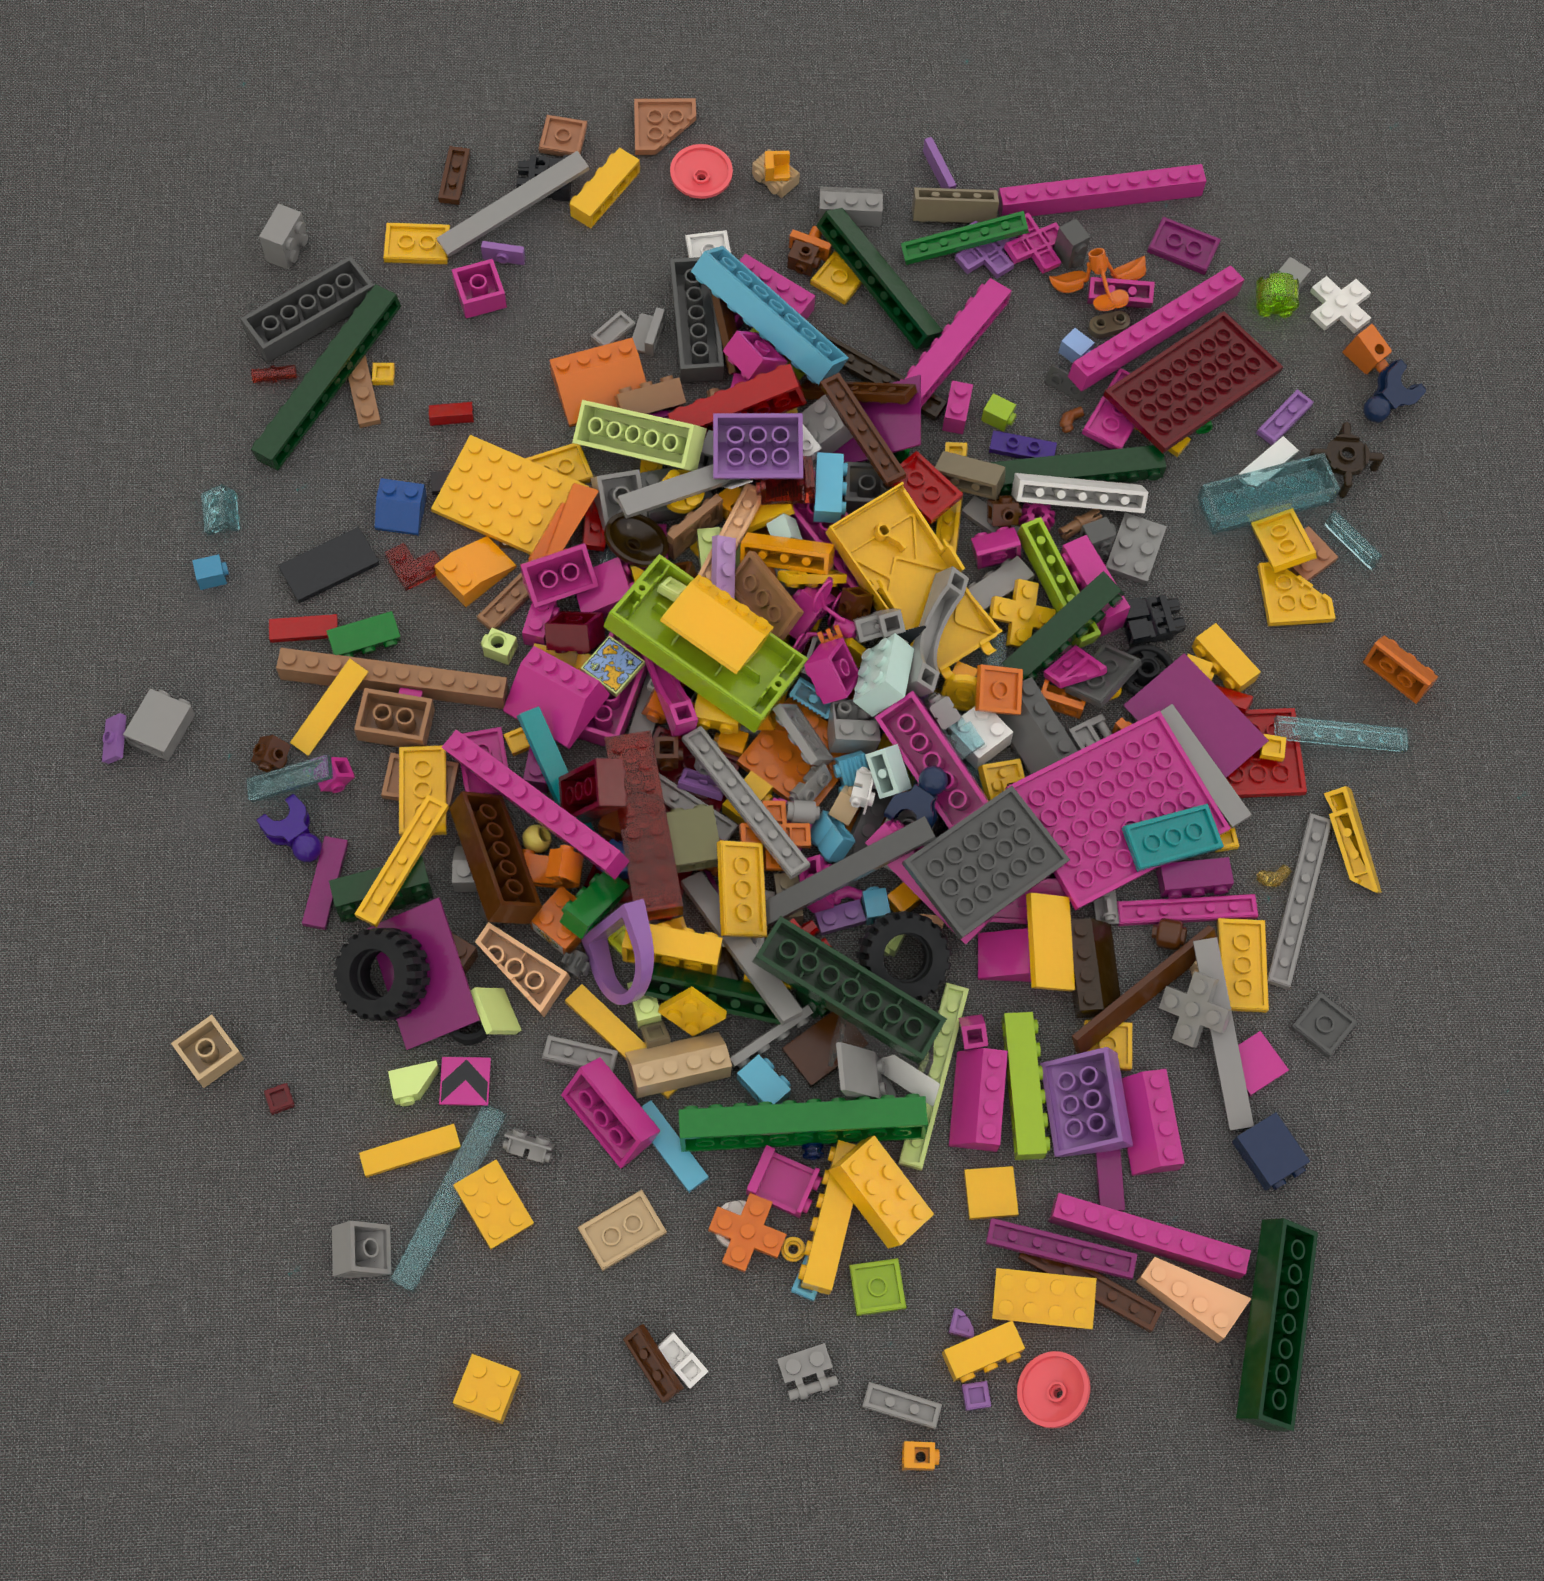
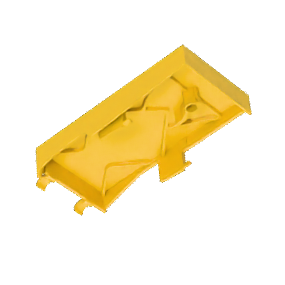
(896, 561)

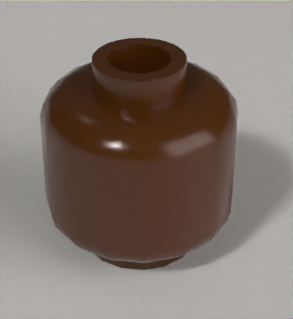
(1169, 934)

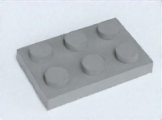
(1135, 548)
(802, 734)

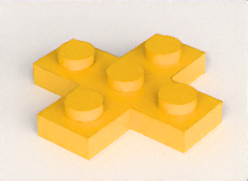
(1020, 612)

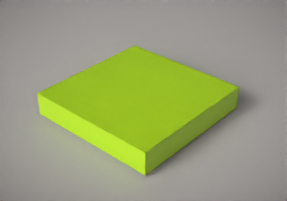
(877, 1287)

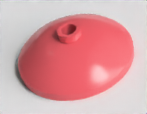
(699, 163)
(1043, 1380)

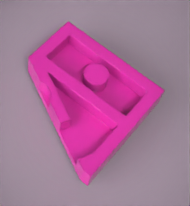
(1073, 668)

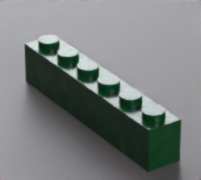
(1066, 626)
(732, 995)

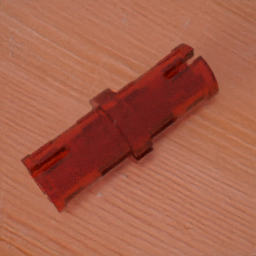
(274, 373)

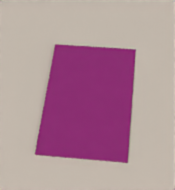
(895, 422)
(1209, 714)
(448, 996)

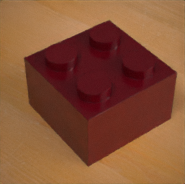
(574, 631)

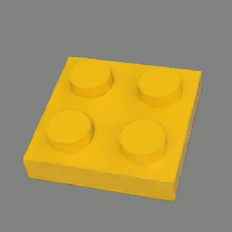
(692, 1011)

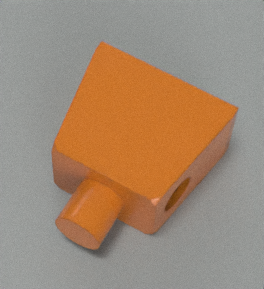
(1368, 350)

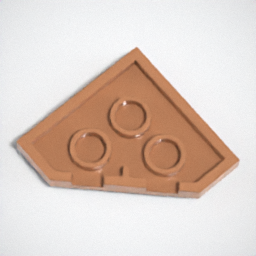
(661, 122)

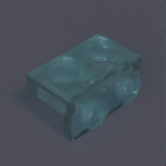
(220, 509)

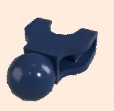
(1391, 393)
(922, 796)

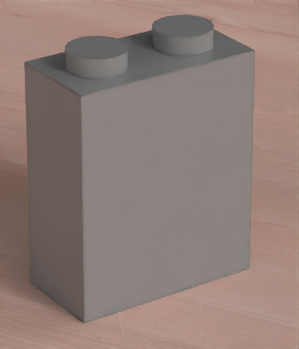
(159, 724)

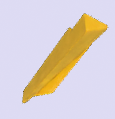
(1352, 838)

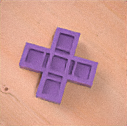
(990, 255)

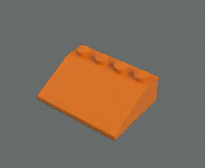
(596, 375)

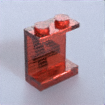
(789, 490)

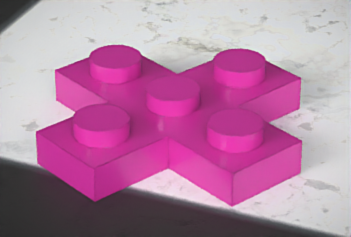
(1035, 244)

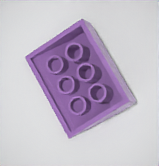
(757, 445)
(1086, 1103)

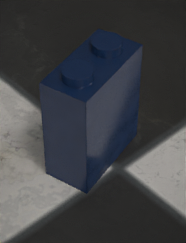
(1271, 1152)

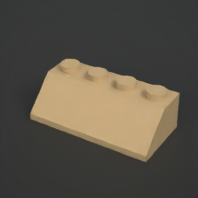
(679, 1064)

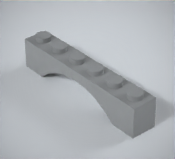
(943, 598)

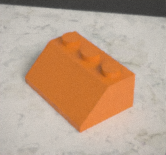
(1400, 669)

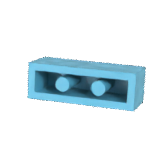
(829, 487)

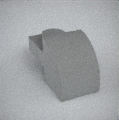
(879, 624)

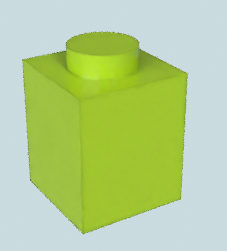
(999, 412)

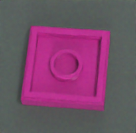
(1260, 1063)

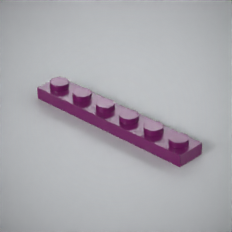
(1061, 1248)

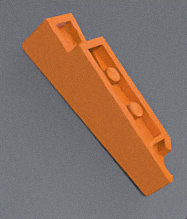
(564, 521)

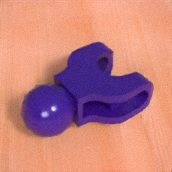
(293, 831)

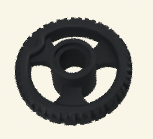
(1148, 654)

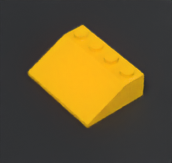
(717, 624)

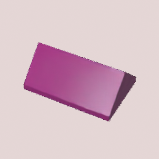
(558, 575)

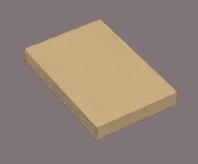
(622, 1230)

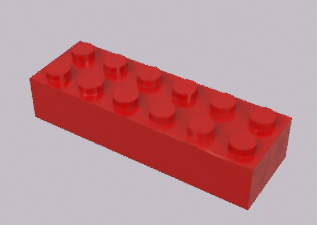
(766, 393)

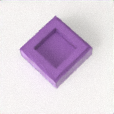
(976, 1395)

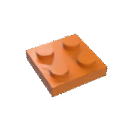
(999, 689)

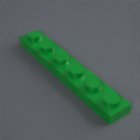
(964, 237)

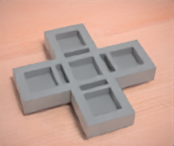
(1195, 1009)

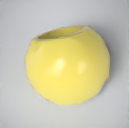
(536, 838)

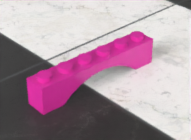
(673, 699)

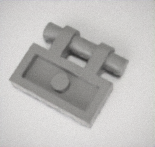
(805, 1364)

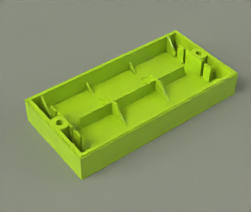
(744, 695)

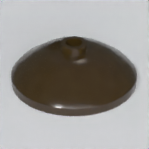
(635, 539)

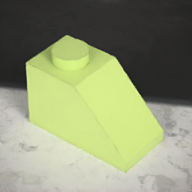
(645, 1010)
(412, 1082)

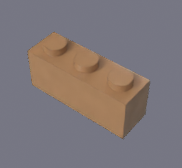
(651, 396)

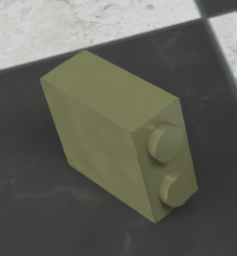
(693, 837)

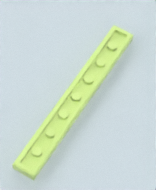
(952, 1008)

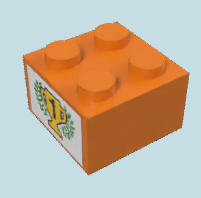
(548, 924)

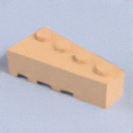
(527, 970)
(1196, 1299)

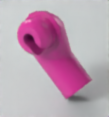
(849, 892)

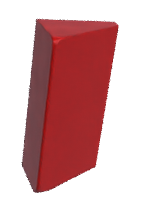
(451, 413)

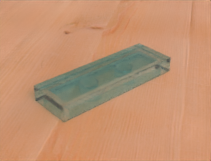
(1353, 540)

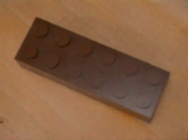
(495, 858)

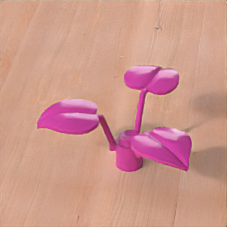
(847, 627)

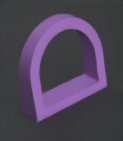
(596, 946)

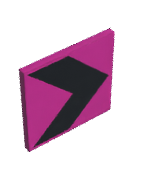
(465, 1081)

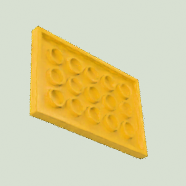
(501, 494)

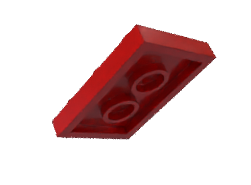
(928, 487)

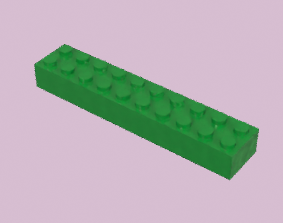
(802, 1123)

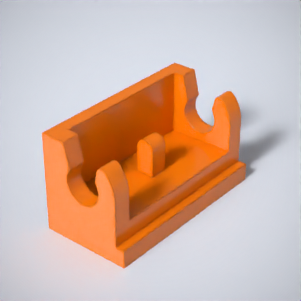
(1062, 701)

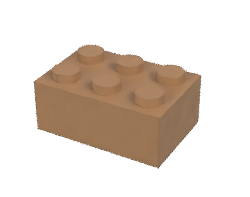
(394, 719)

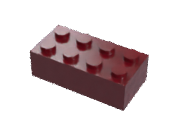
(593, 789)

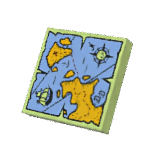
(613, 665)

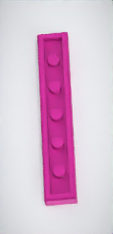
(1187, 909)

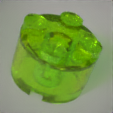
(1277, 295)

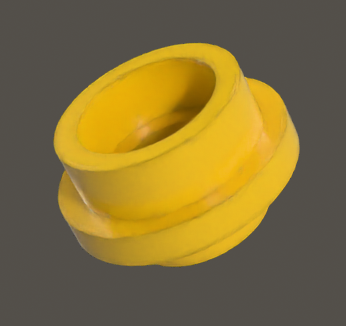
(793, 1241)

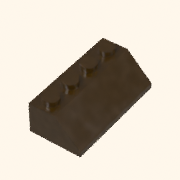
(1093, 967)

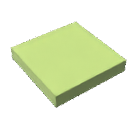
(495, 1011)

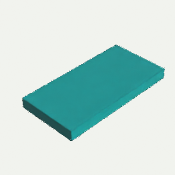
(1172, 837)

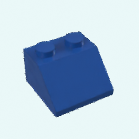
(400, 506)

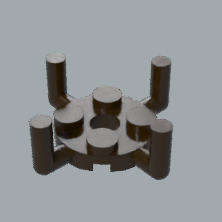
(1348, 466)

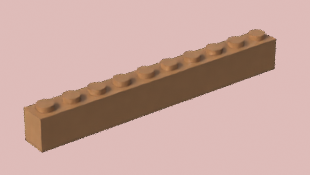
(391, 676)

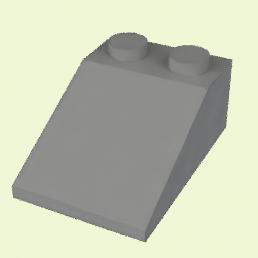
(609, 488)
(860, 1072)

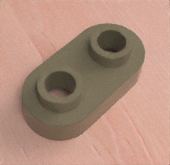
(1111, 325)

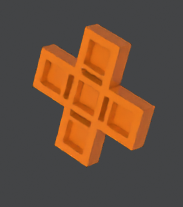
(798, 832)
(747, 1232)

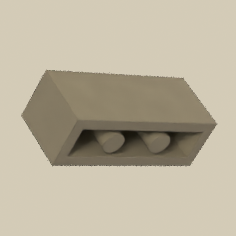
(972, 474)

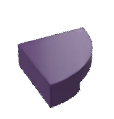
(961, 1325)

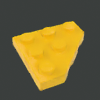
(1292, 599)

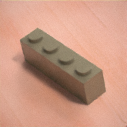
(954, 205)

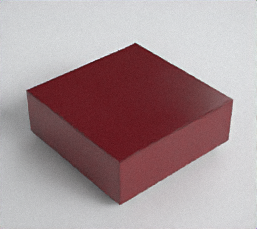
(279, 1098)

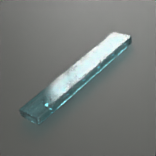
(1341, 733)

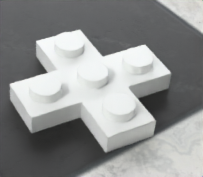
(1340, 304)

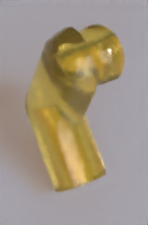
(1274, 879)

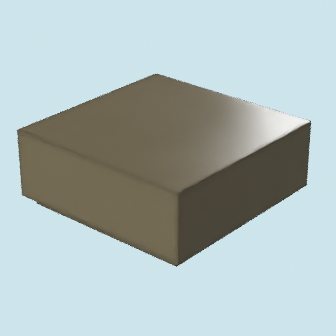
(655, 1034)

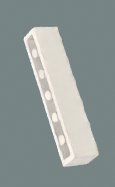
(1079, 493)

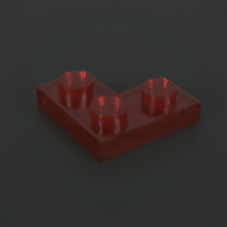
(411, 571)

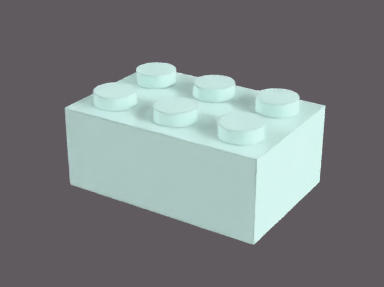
(883, 675)

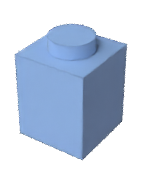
(1075, 345)

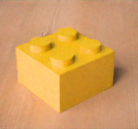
(487, 1389)

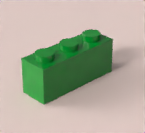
(364, 635)
(593, 904)

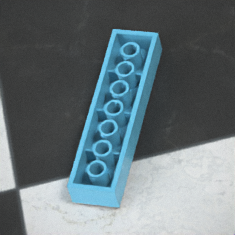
(769, 314)

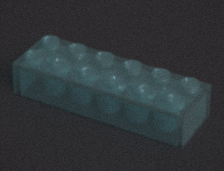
(1268, 491)

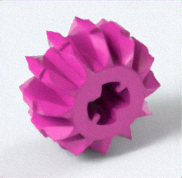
(1037, 510)

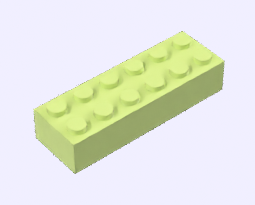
(639, 435)

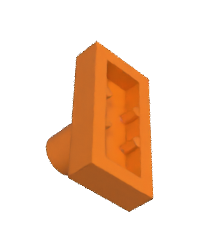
(814, 238)

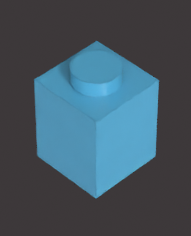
(210, 571)

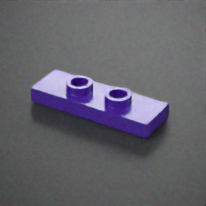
(1020, 446)

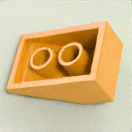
(473, 569)

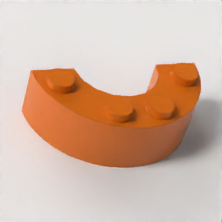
(558, 869)

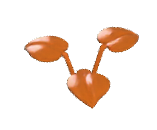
(1098, 263)

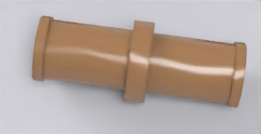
(1076, 525)

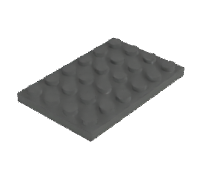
(985, 862)

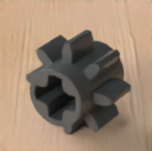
(575, 964)

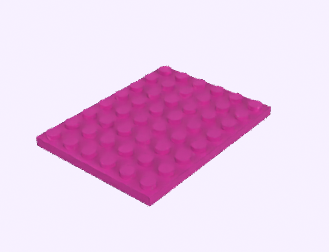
(1110, 786)

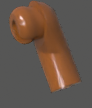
(1068, 418)

